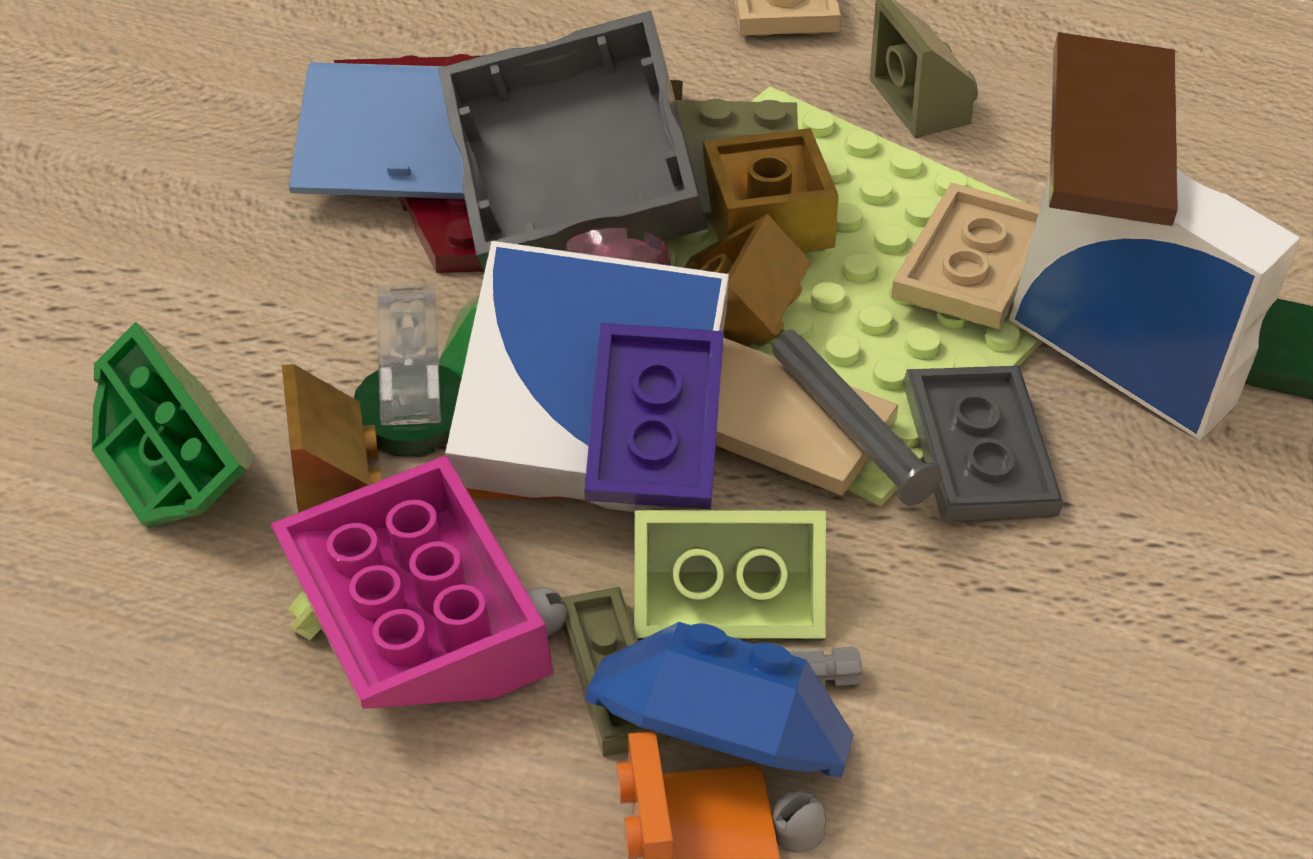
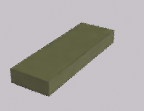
(595, 629)

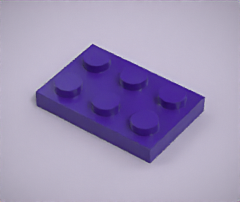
(654, 416)

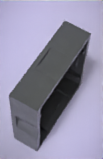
(572, 139)

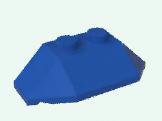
(726, 698)

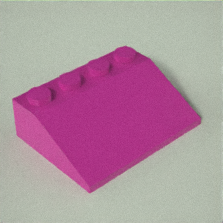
(416, 592)

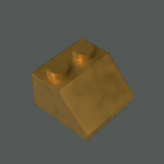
(776, 177)
(762, 280)
(326, 440)

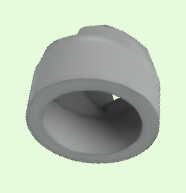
(548, 606)
(805, 827)

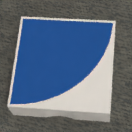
(1158, 305)
(534, 360)

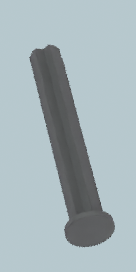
(911, 476)

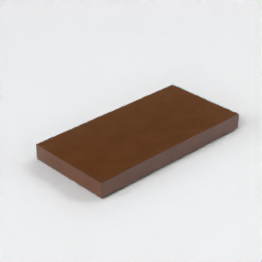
(1113, 129)

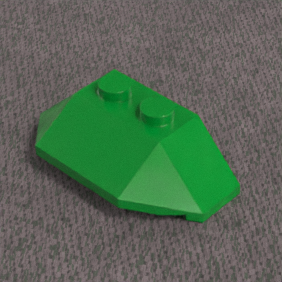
(161, 432)

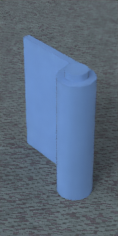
(375, 133)

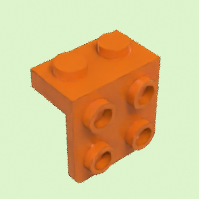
(693, 812)

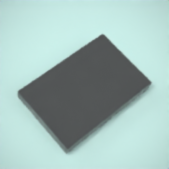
(984, 442)

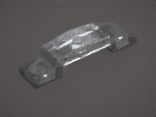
(408, 354)

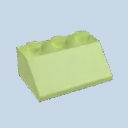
(732, 571)

